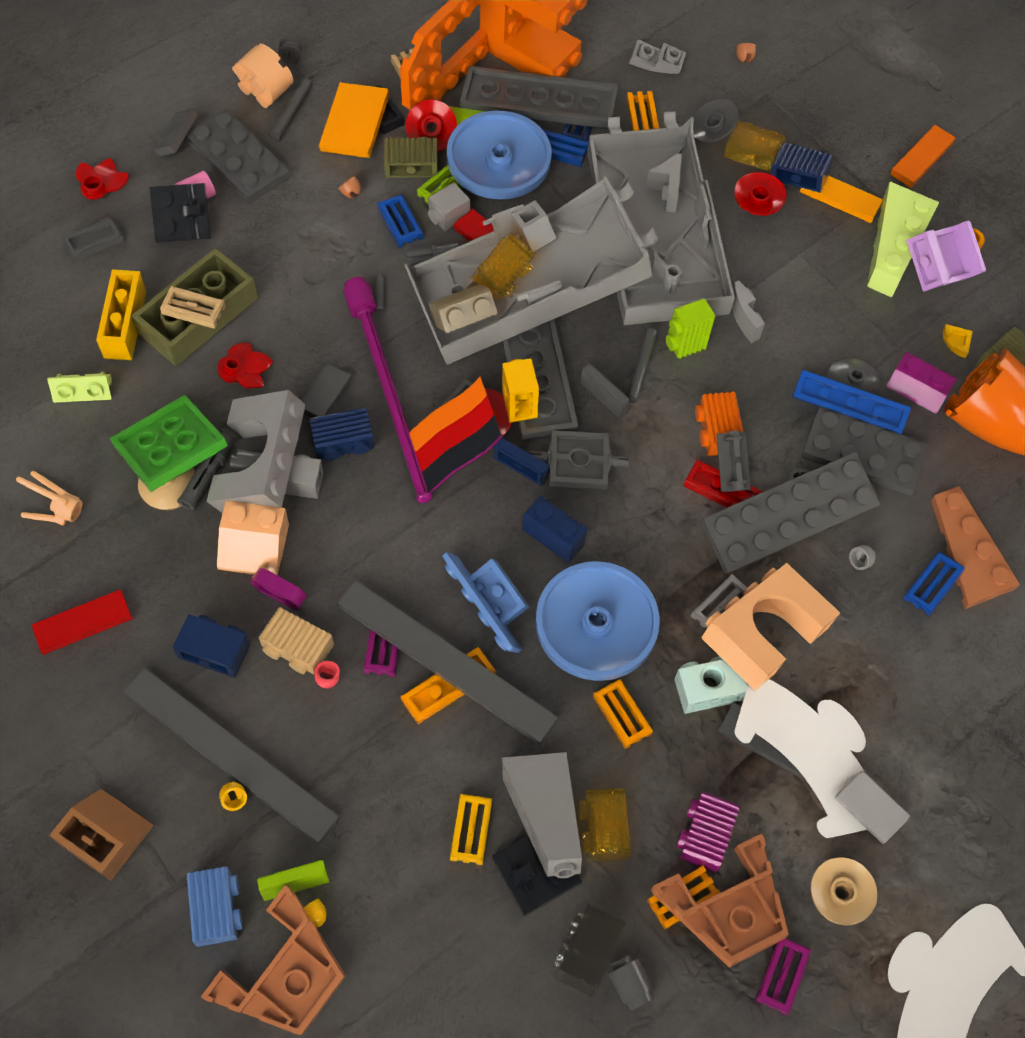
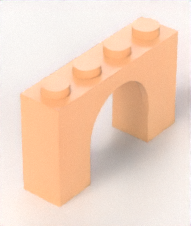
(782, 594)

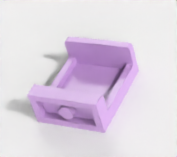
(946, 255)

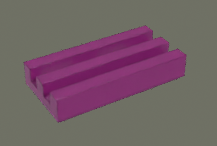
(380, 669)
(773, 1002)

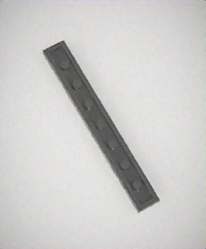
(448, 662)
(232, 756)

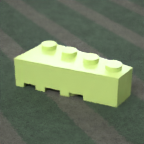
(901, 218)

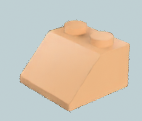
(251, 537)

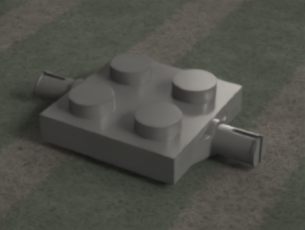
(580, 459)

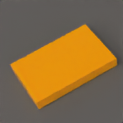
(354, 120)

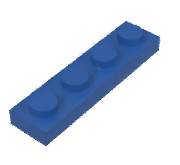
(851, 401)

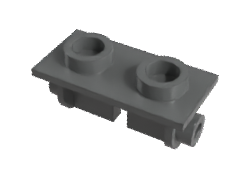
(733, 461)

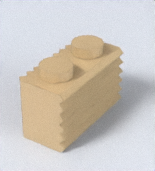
(295, 641)

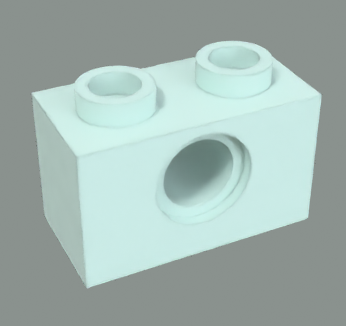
(698, 696)

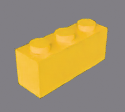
(116, 329)

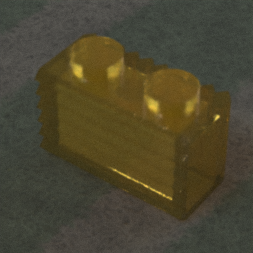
(753, 145)
(503, 266)
(605, 824)

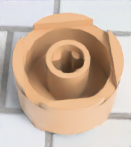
(262, 75)

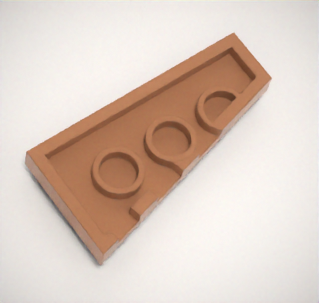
(972, 547)

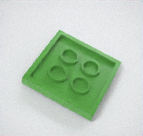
(168, 442)

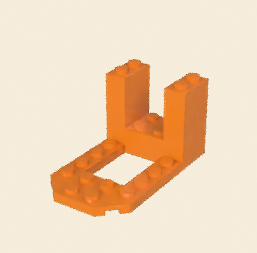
(515, 31)

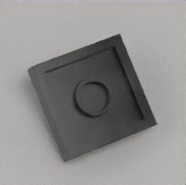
(180, 212)
(527, 878)

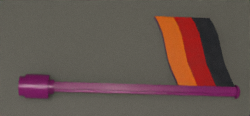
(447, 436)

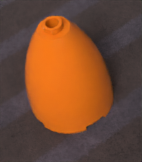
(993, 402)

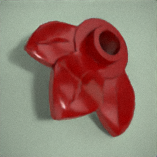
(100, 179)
(244, 366)

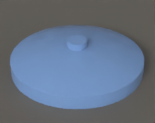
(499, 154)
(597, 621)

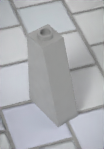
(546, 807)

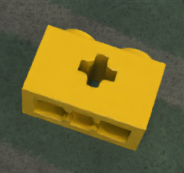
(520, 390)

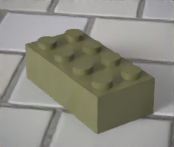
(210, 276)

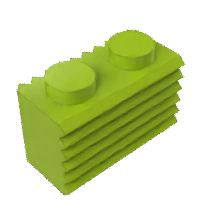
(690, 328)

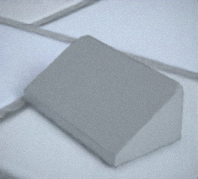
(872, 806)

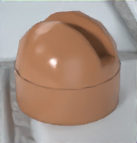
(746, 51)
(350, 187)

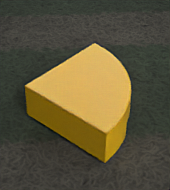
(957, 339)

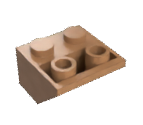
(101, 832)

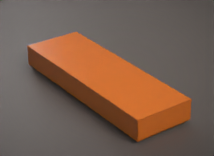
(922, 156)

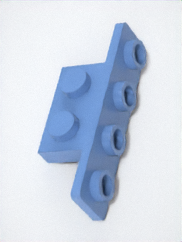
(493, 595)

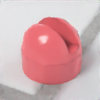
(330, 673)

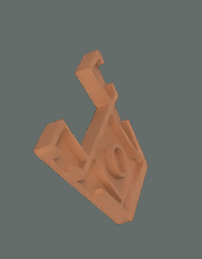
(738, 919)
(295, 981)

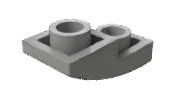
(662, 60)
(748, 320)

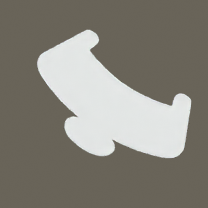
(811, 742)
(954, 974)

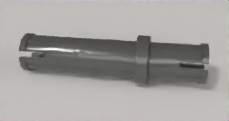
(190, 496)

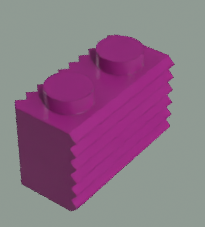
(921, 382)
(708, 831)

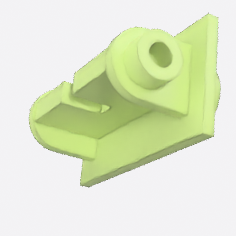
(80, 388)

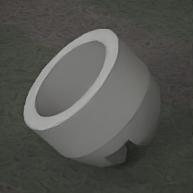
(858, 553)

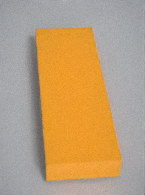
(847, 199)
(437, 693)

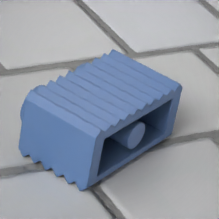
(213, 906)

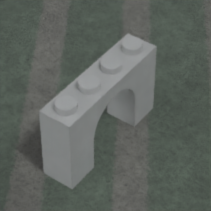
(266, 480)

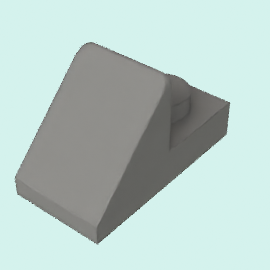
(667, 178)

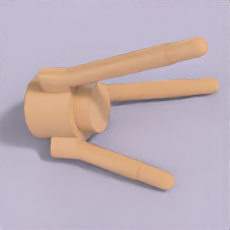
(63, 504)

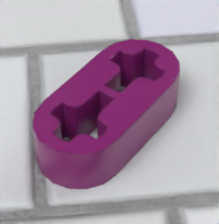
(278, 589)

